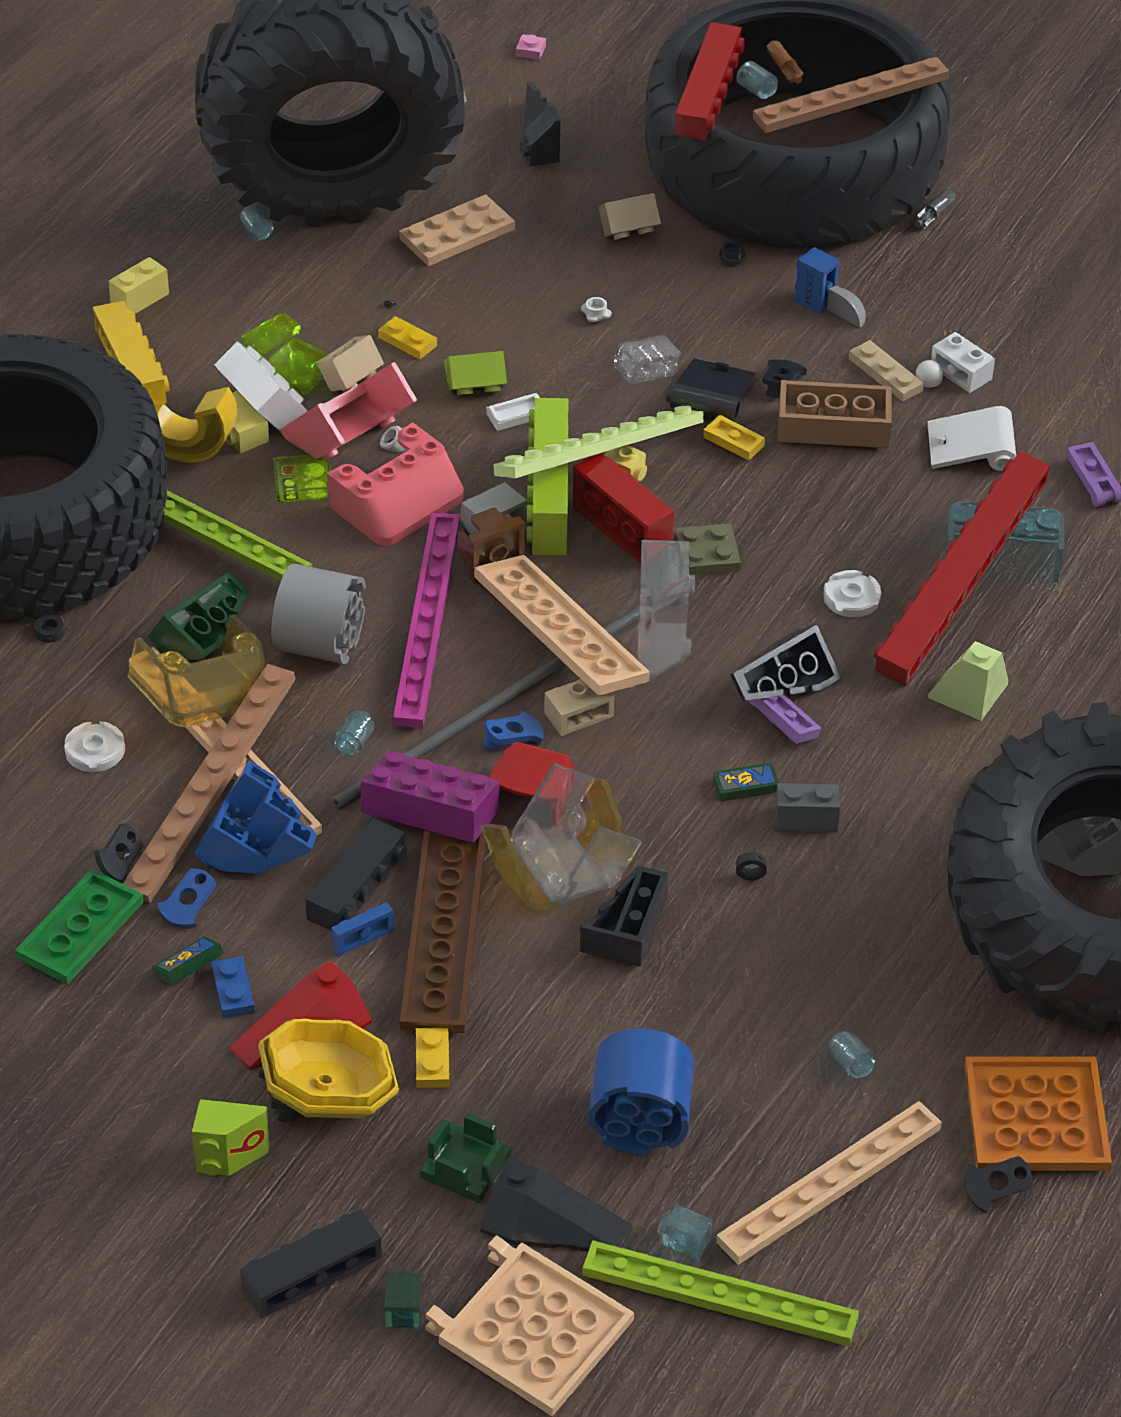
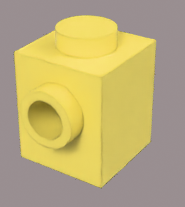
(629, 460)

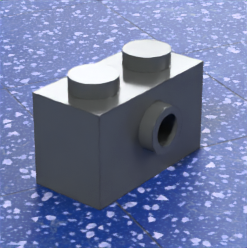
(807, 807)

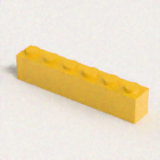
(127, 345)

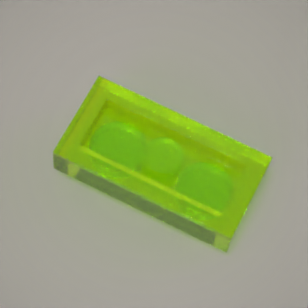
(271, 333)

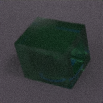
(403, 1299)

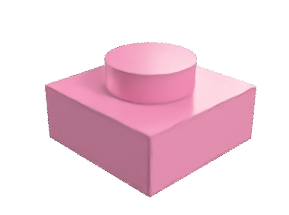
(530, 47)

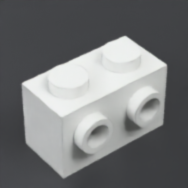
(963, 362)

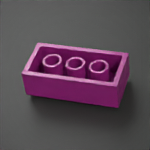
(430, 796)

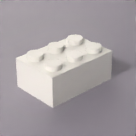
(259, 386)

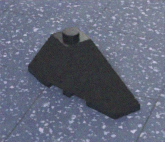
(540, 129)
(788, 667)
(541, 1209)

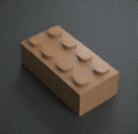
(835, 414)

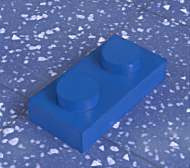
(362, 929)
(232, 987)

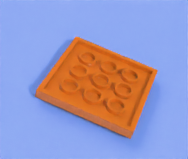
(1038, 1111)

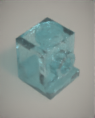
(686, 1232)

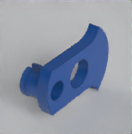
(499, 735)
(181, 914)

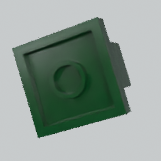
(465, 1157)

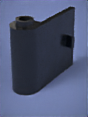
(711, 389)

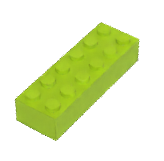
(548, 487)

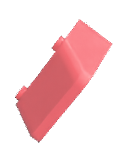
(350, 414)

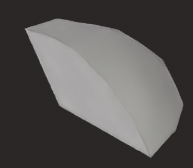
(846, 305)

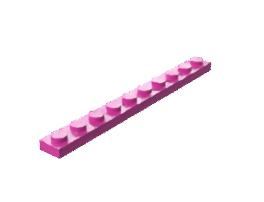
(426, 621)

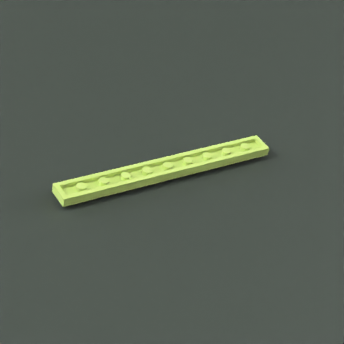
(596, 443)

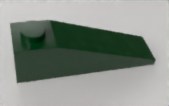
(200, 622)

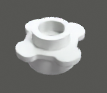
(596, 309)

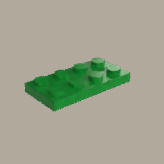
(79, 926)

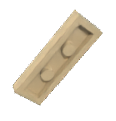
(886, 370)

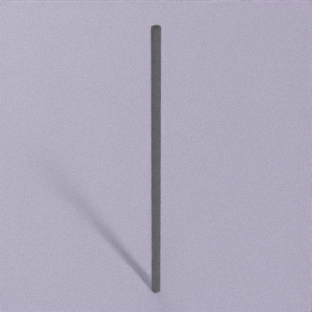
(487, 707)

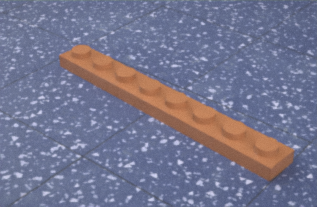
(850, 94)

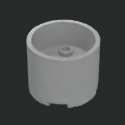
(318, 613)

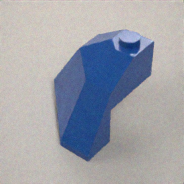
(255, 827)

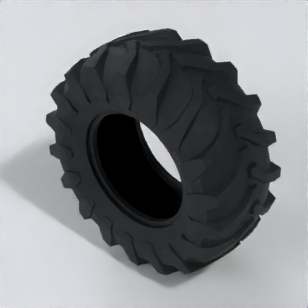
(339, 162)
(998, 887)

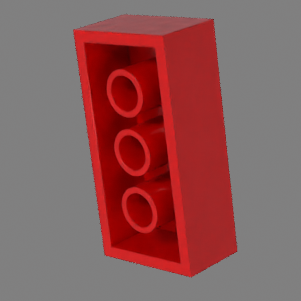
(620, 505)

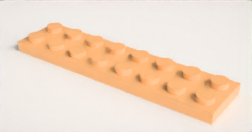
(562, 625)

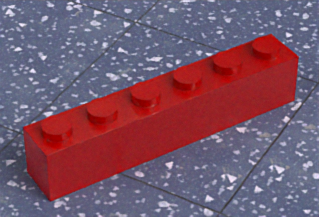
(709, 81)

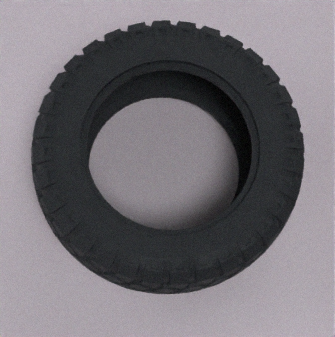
(109, 512)

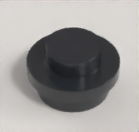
(732, 253)

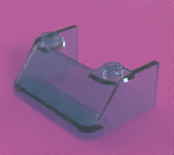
(1036, 525)

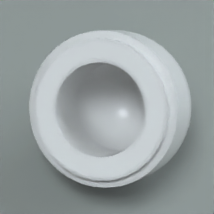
(930, 373)
(389, 434)

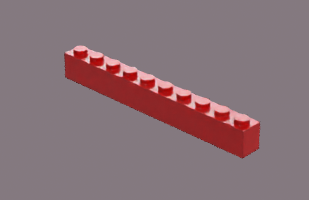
(961, 568)

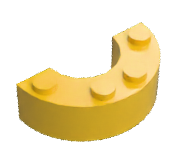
(200, 437)

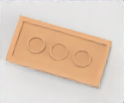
(457, 230)

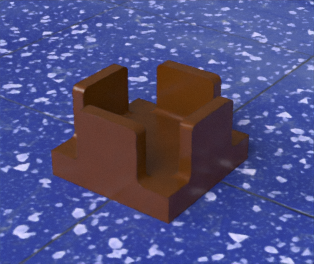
(496, 540)

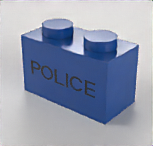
(815, 276)

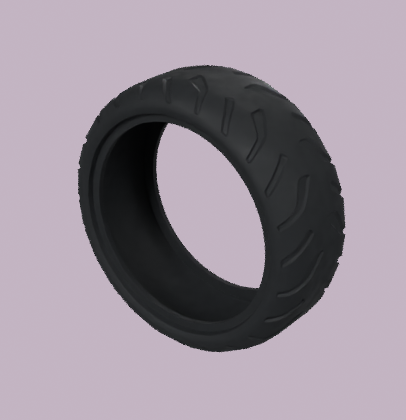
(796, 192)

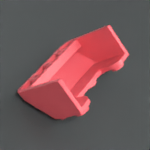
(398, 494)

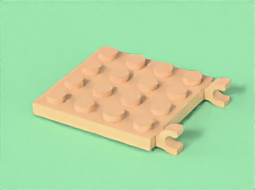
(532, 1326)

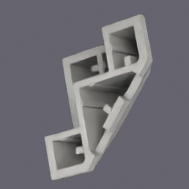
(1084, 846)

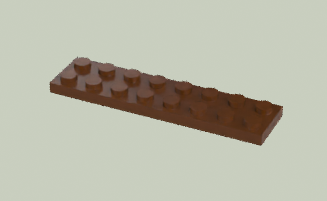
(443, 933)

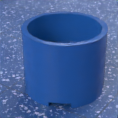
(641, 1090)

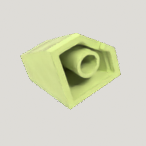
(972, 681)

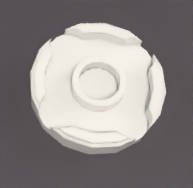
(852, 594)
(94, 746)

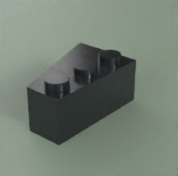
(628, 919)

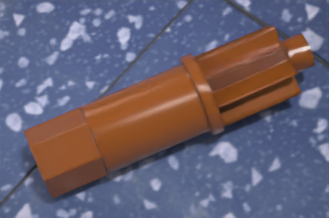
(784, 61)

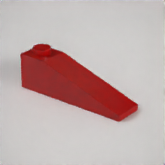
(318, 996)

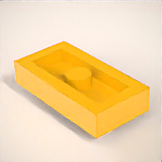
(407, 337)
(734, 437)
(432, 1058)

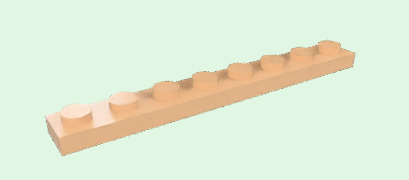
(828, 1182)

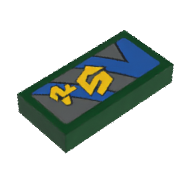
(745, 781)
(188, 960)

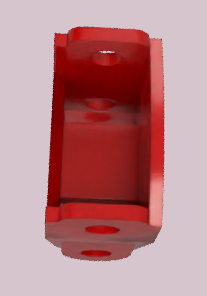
(525, 767)

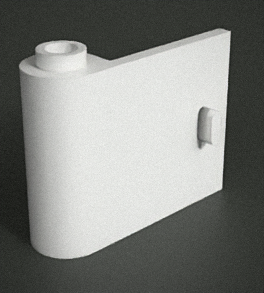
(973, 437)

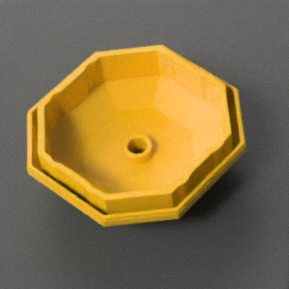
(328, 1068)

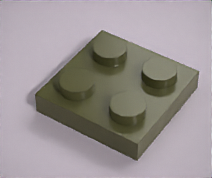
(710, 548)

